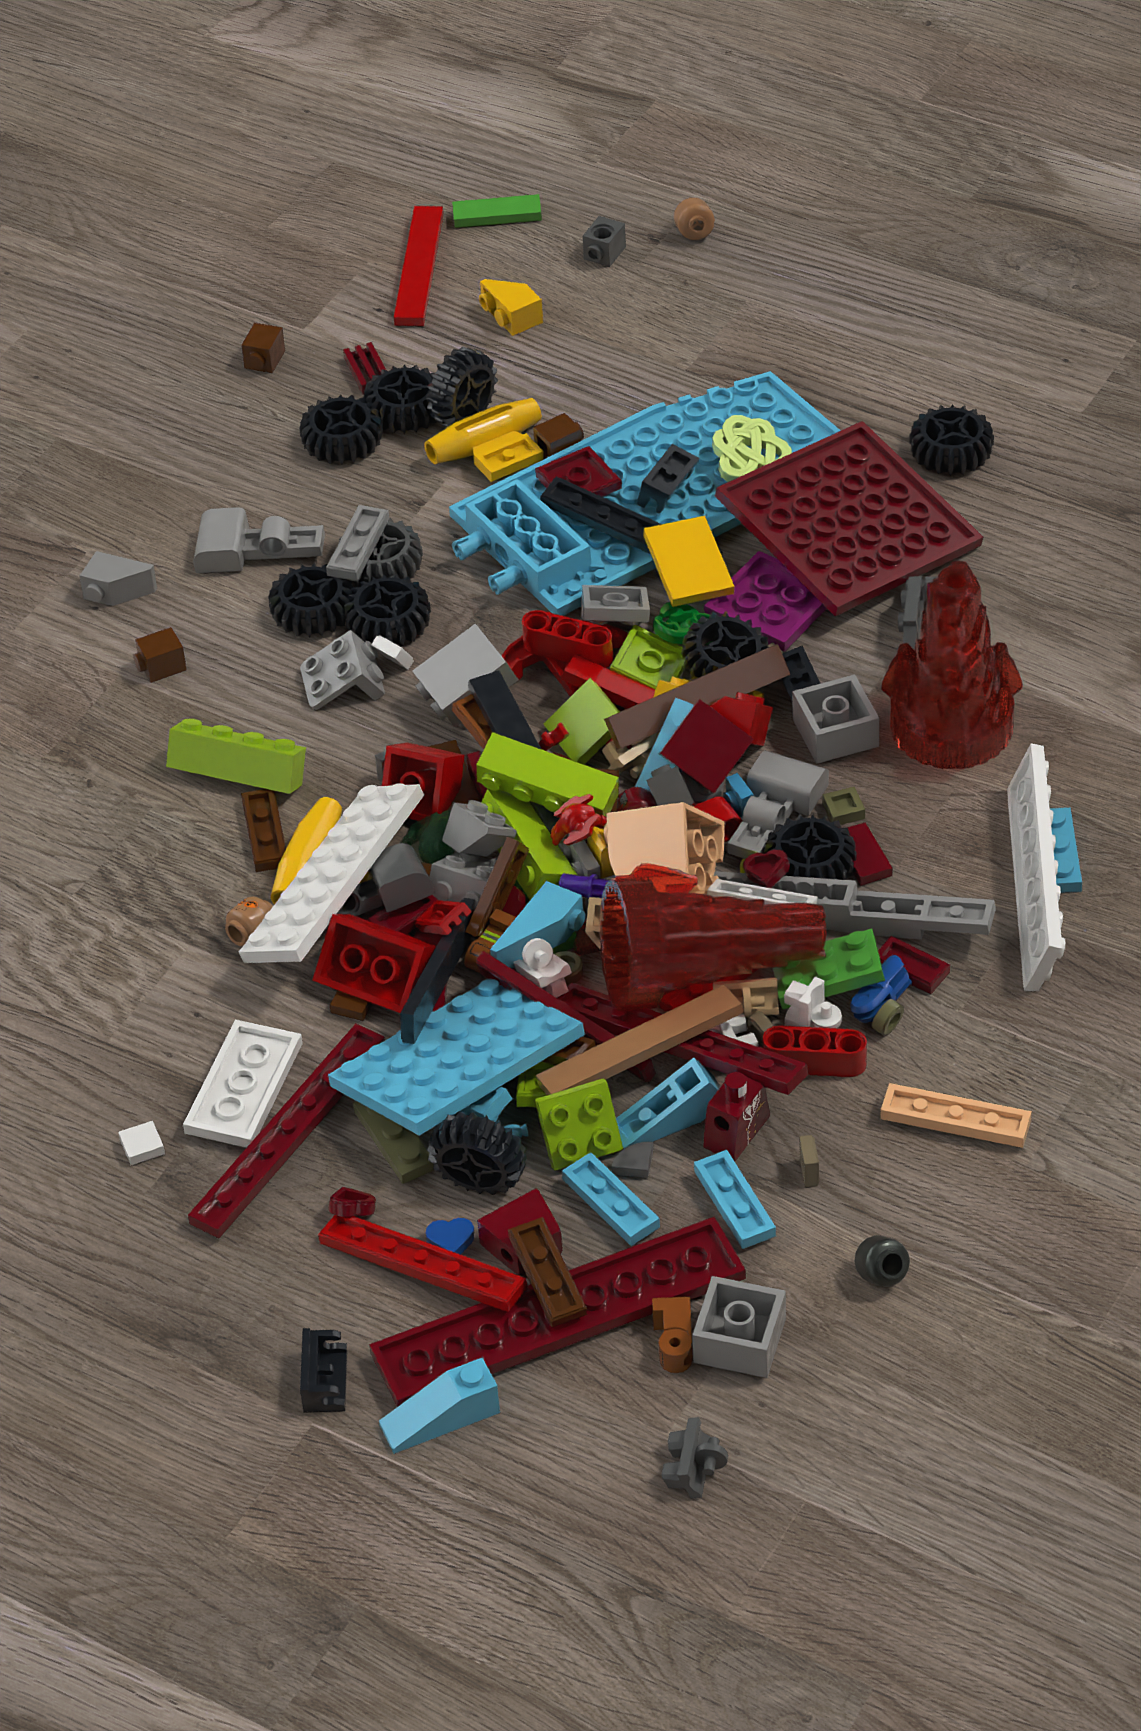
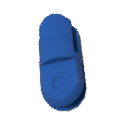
(872, 997)

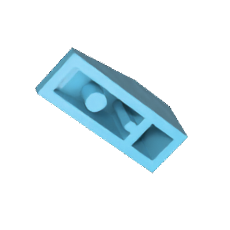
(549, 916)
(669, 1106)
(444, 1405)

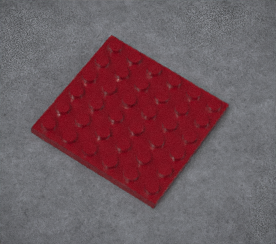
(848, 517)

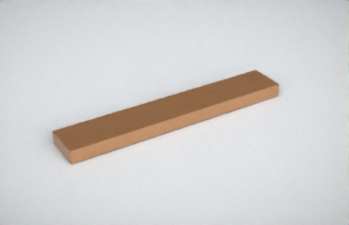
(643, 1041)

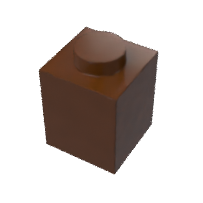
(263, 347)
(557, 434)
(160, 655)

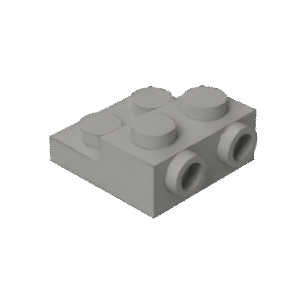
(615, 604)

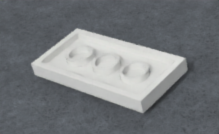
(242, 1083)

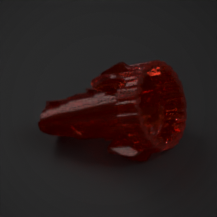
(955, 689)
(666, 938)

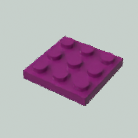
(771, 599)

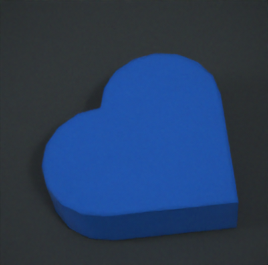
(451, 1235)

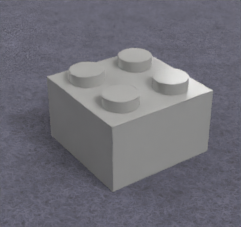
(835, 718)
(739, 1326)

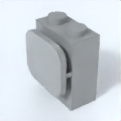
(448, 671)

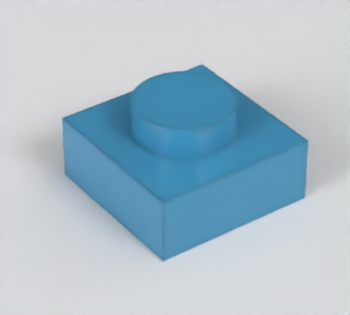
(737, 793)

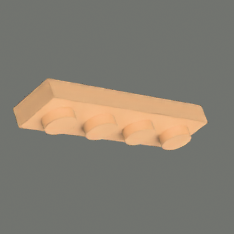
(956, 1115)

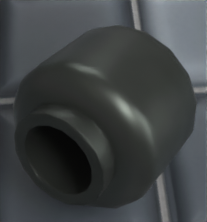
(882, 1261)

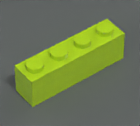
(236, 756)
(542, 776)
(544, 859)

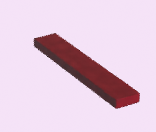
(508, 978)

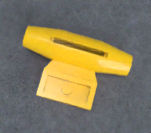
(491, 439)
(305, 840)

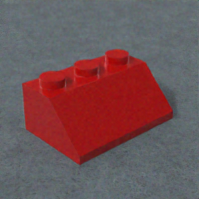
(371, 961)

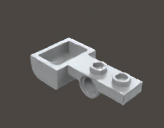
(227, 540)
(778, 790)

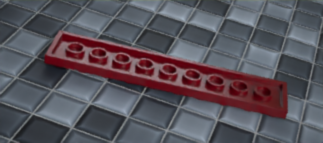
(612, 1288)

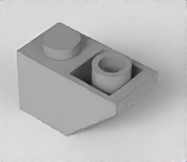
(475, 829)

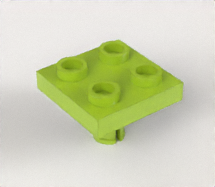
(579, 1123)

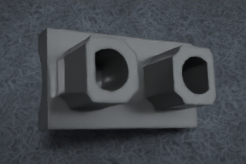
(698, 1458)

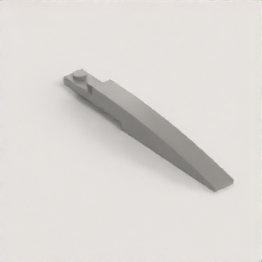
(885, 912)

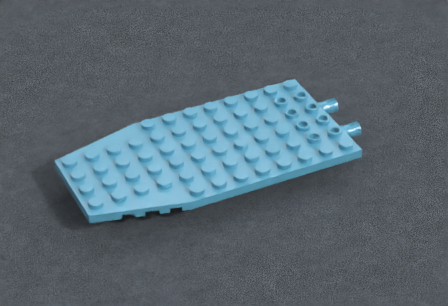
(559, 554)

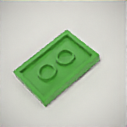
(848, 965)

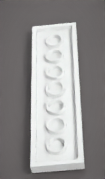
(1035, 869)
(331, 874)

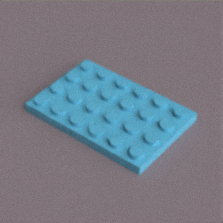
(458, 1056)

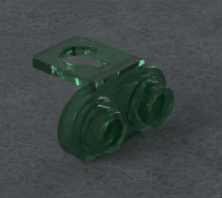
(431, 846)

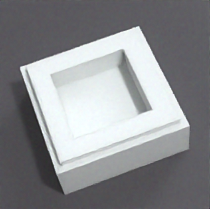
(392, 652)
(141, 1143)

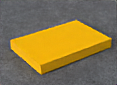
(688, 561)

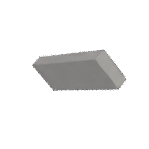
(357, 543)

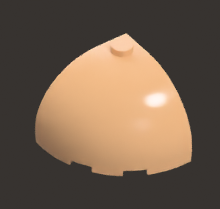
(668, 837)

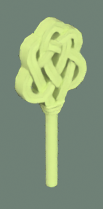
(731, 447)

